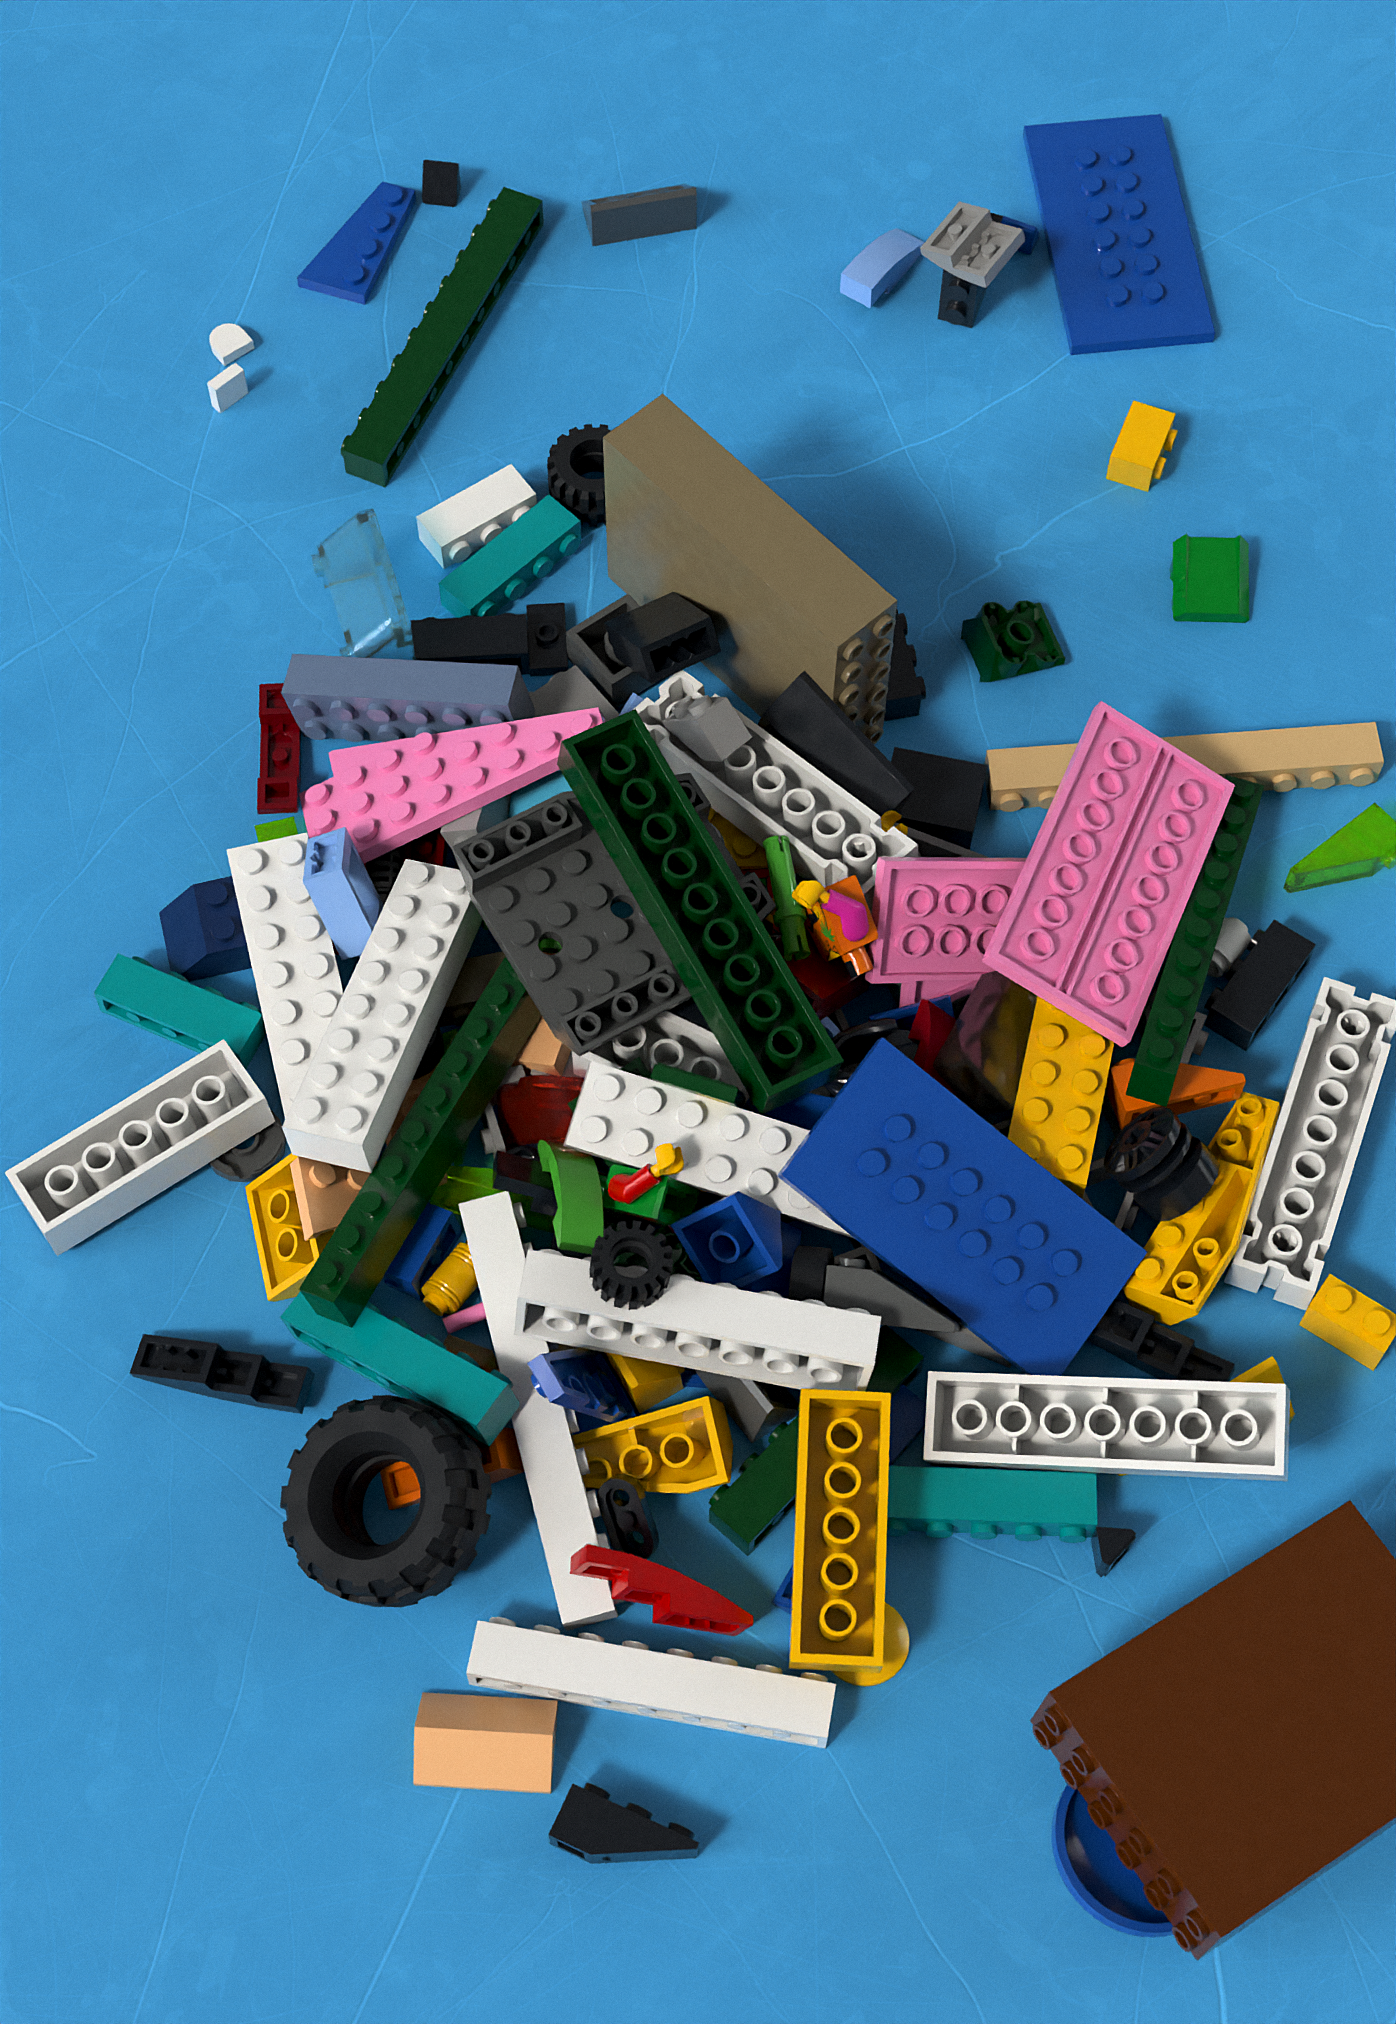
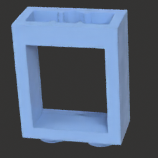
(341, 891)

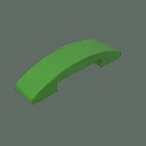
(577, 1196)

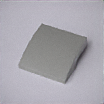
(972, 244)

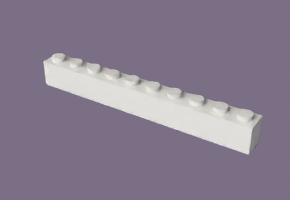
(541, 1428)

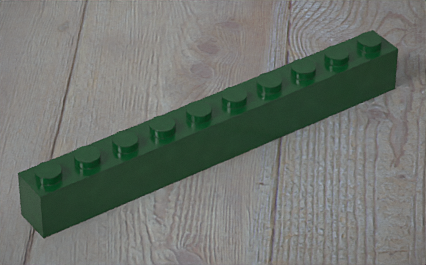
(442, 337)
(1193, 950)
(422, 1150)

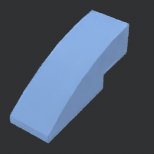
(880, 266)

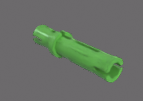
(789, 913)

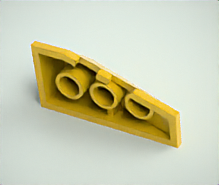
(665, 1450)

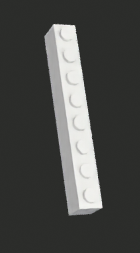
(651, 1682)

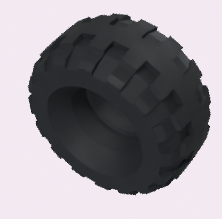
(329, 1492)

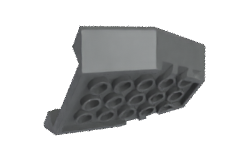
(555, 880)

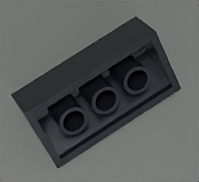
(829, 741)

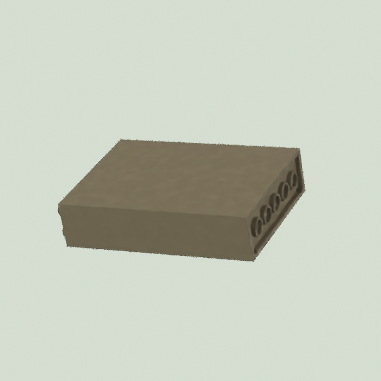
(775, 587)

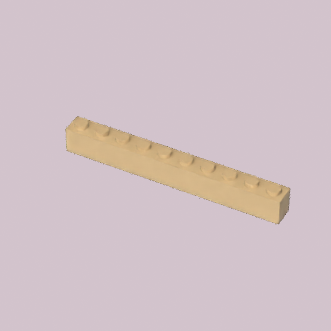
(1271, 757)

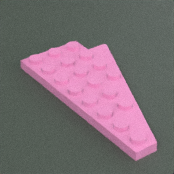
(422, 782)
(937, 922)

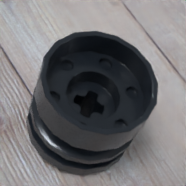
(1161, 1164)

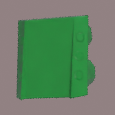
(1210, 579)

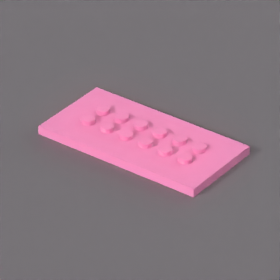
(1109, 874)

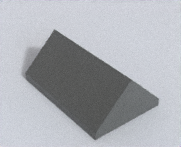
(641, 214)
(752, 1404)

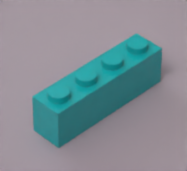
(512, 561)
(178, 1009)

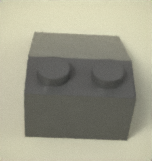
(856, 1286)

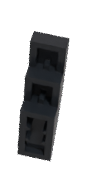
(526, 1178)
(1154, 1348)
(222, 1374)

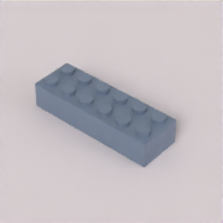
(399, 697)

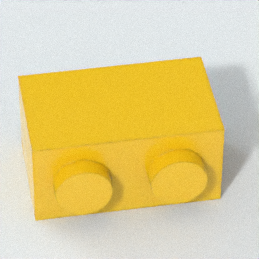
(1141, 446)
(1350, 1322)

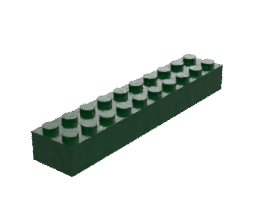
(699, 912)

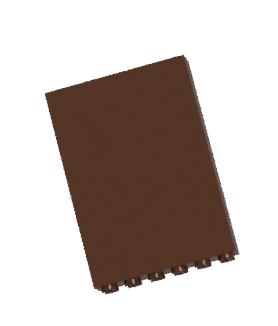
(1244, 1731)

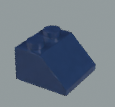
(205, 931)

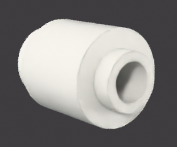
(1230, 946)

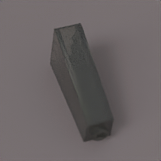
(988, 1044)

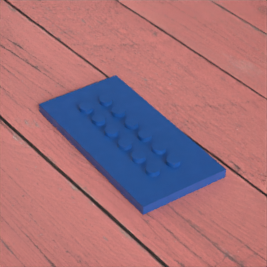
(1117, 235)
(962, 1213)

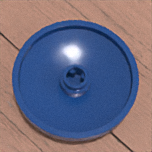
(1096, 1874)

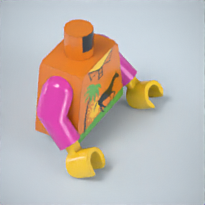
(837, 921)

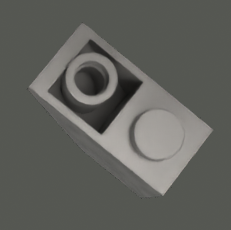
(707, 726)

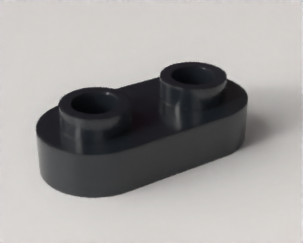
(627, 1516)

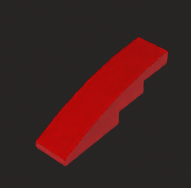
(674, 1597)

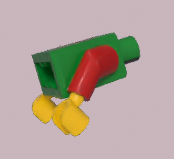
(648, 1192)

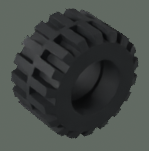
(571, 458)

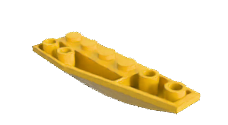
(1194, 1249)

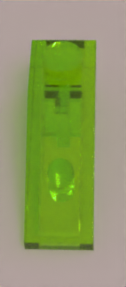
(1349, 854)

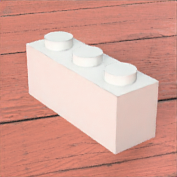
(475, 516)

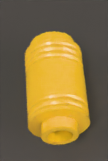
(451, 1282)

